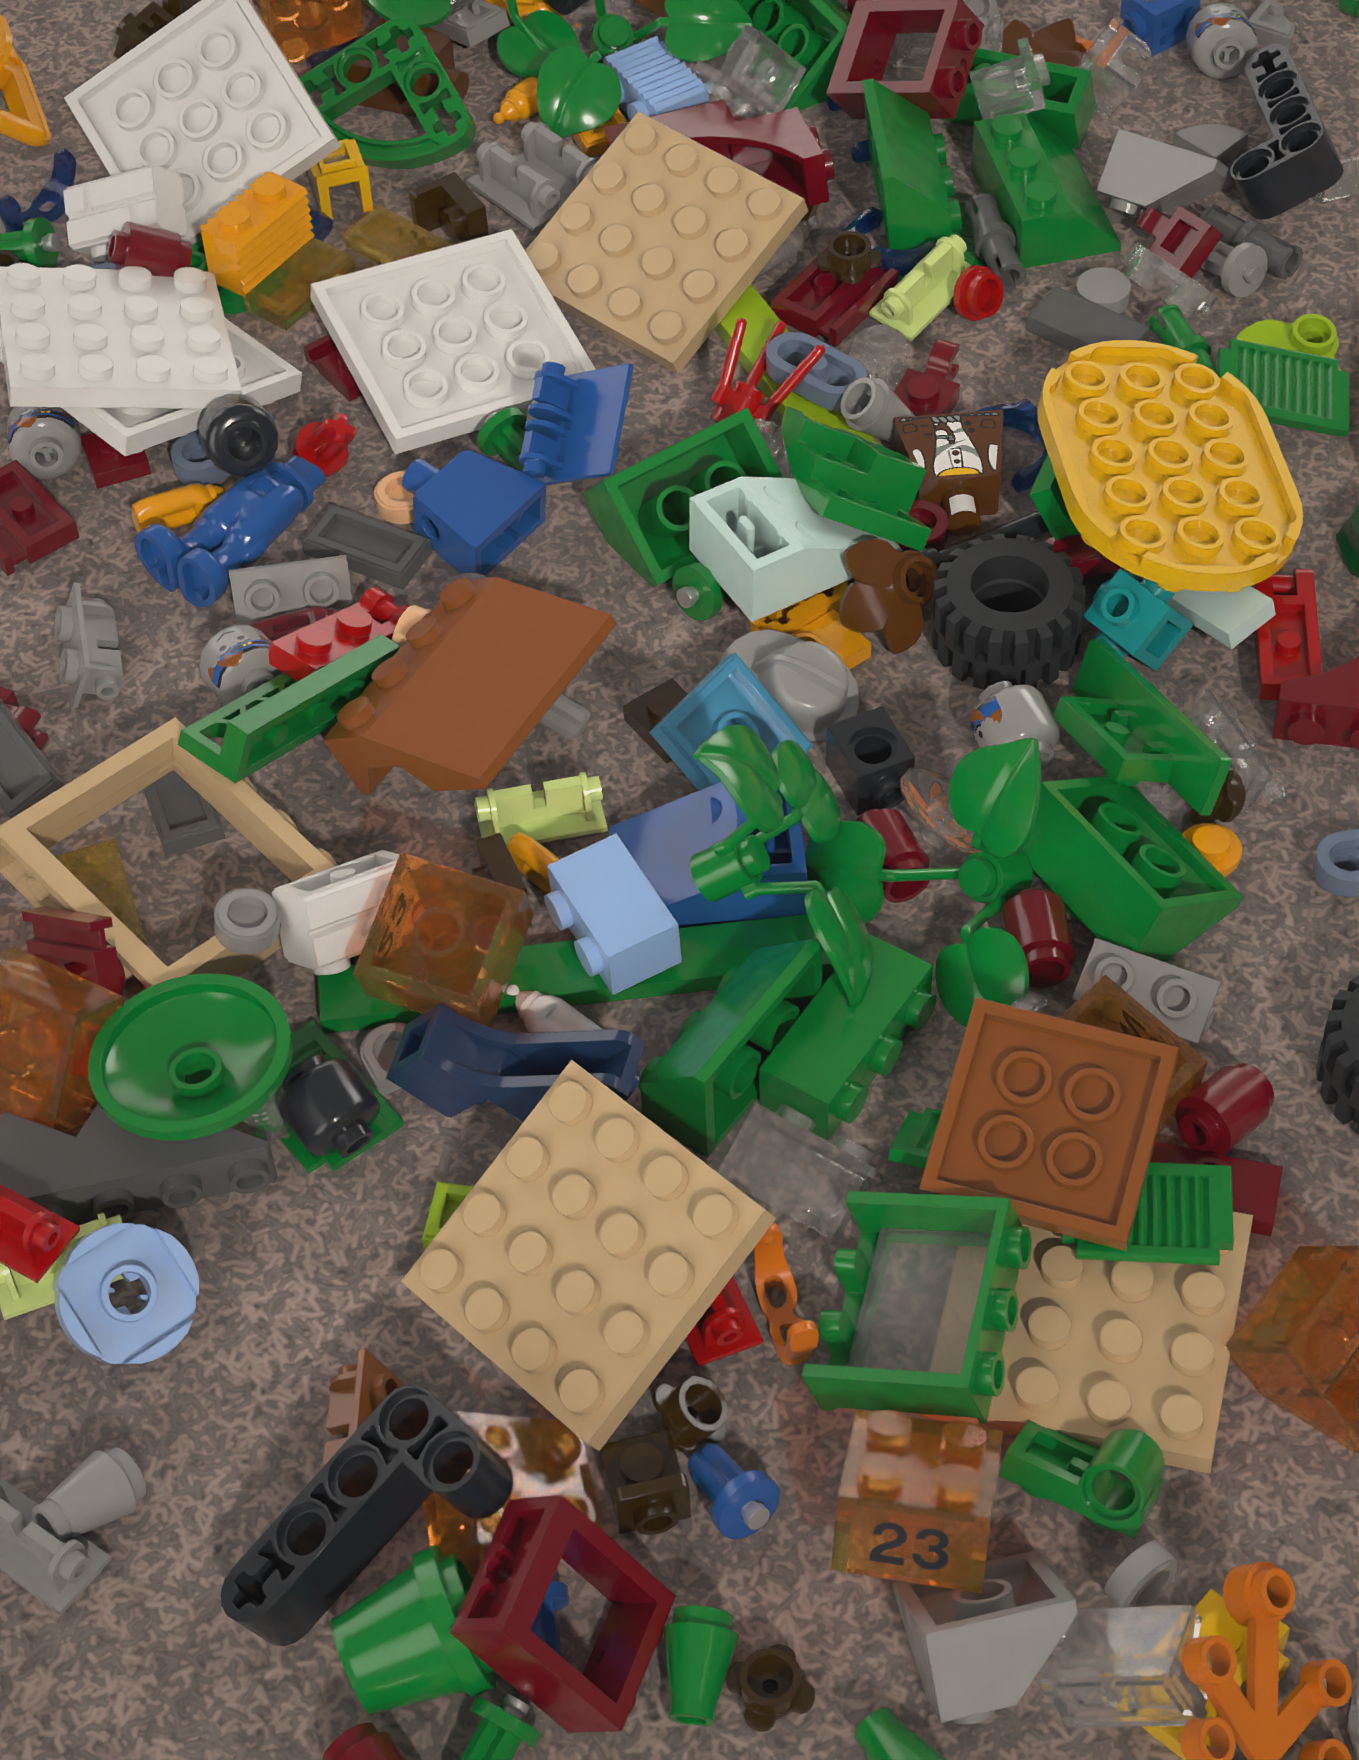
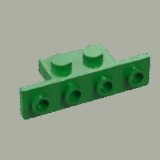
(1139, 731)

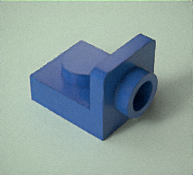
(1160, 22)

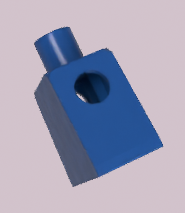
(474, 509)

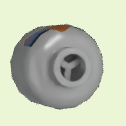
(1221, 40)
(43, 436)
(236, 662)
(1014, 714)

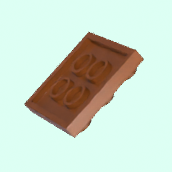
(1052, 1121)

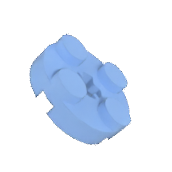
(135, 1253)

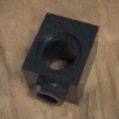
(868, 759)

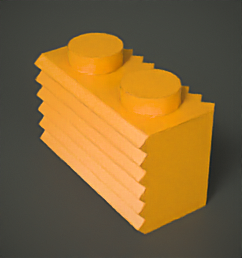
(256, 232)

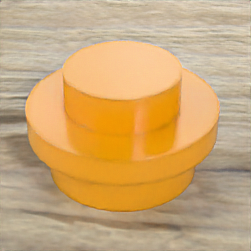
(1217, 845)

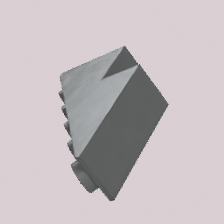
(125, 1172)

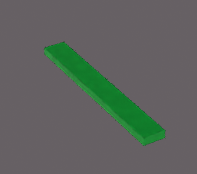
(557, 971)

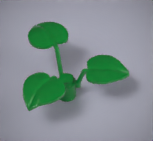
(519, 47)
(584, 93)
(998, 800)
(740, 860)

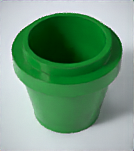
(400, 1637)

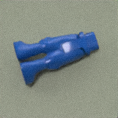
(235, 526)

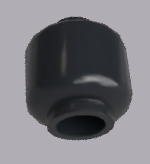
(249, 450)
(329, 1106)

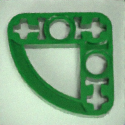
(406, 70)

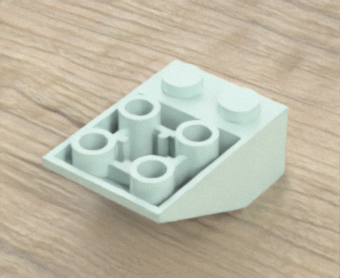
(768, 543)

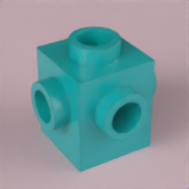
(1137, 619)

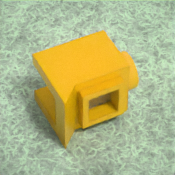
(340, 168)

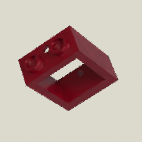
(870, 44)
(501, 1612)

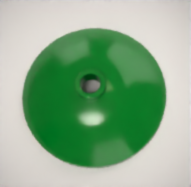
(190, 1056)

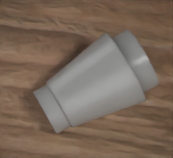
(871, 408)
(92, 1495)

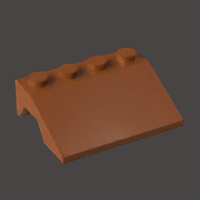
(466, 685)

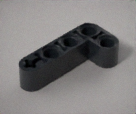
(1300, 155)
(344, 1523)

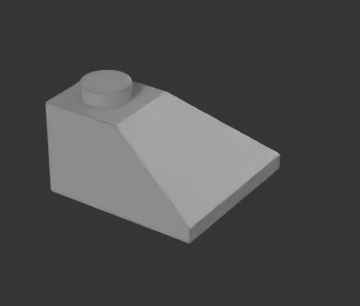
(1157, 175)
(988, 1646)

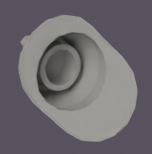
(801, 677)

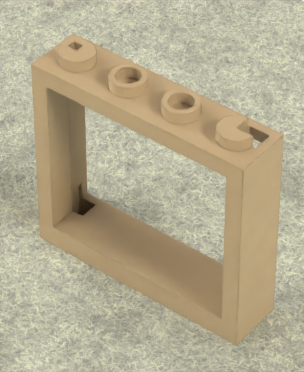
(49, 883)

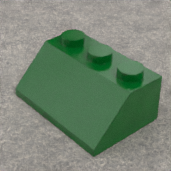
(810, 34)
(908, 170)
(1040, 191)
(648, 504)
(1125, 867)
(714, 1065)

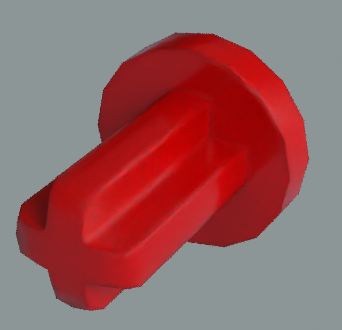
(325, 443)

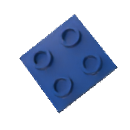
(575, 423)

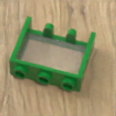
(922, 1305)

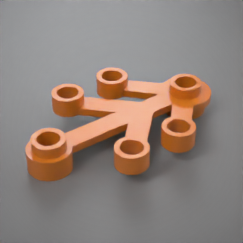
(1259, 1598)

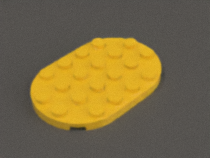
(1169, 467)

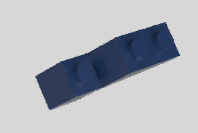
(463, 1063)

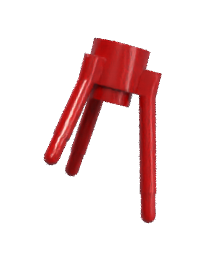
(745, 394)

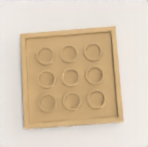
(662, 240)
(587, 1254)
(1121, 1348)

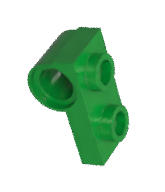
(1083, 1477)

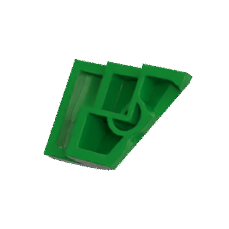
(854, 479)

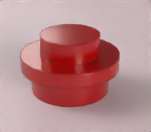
(978, 293)

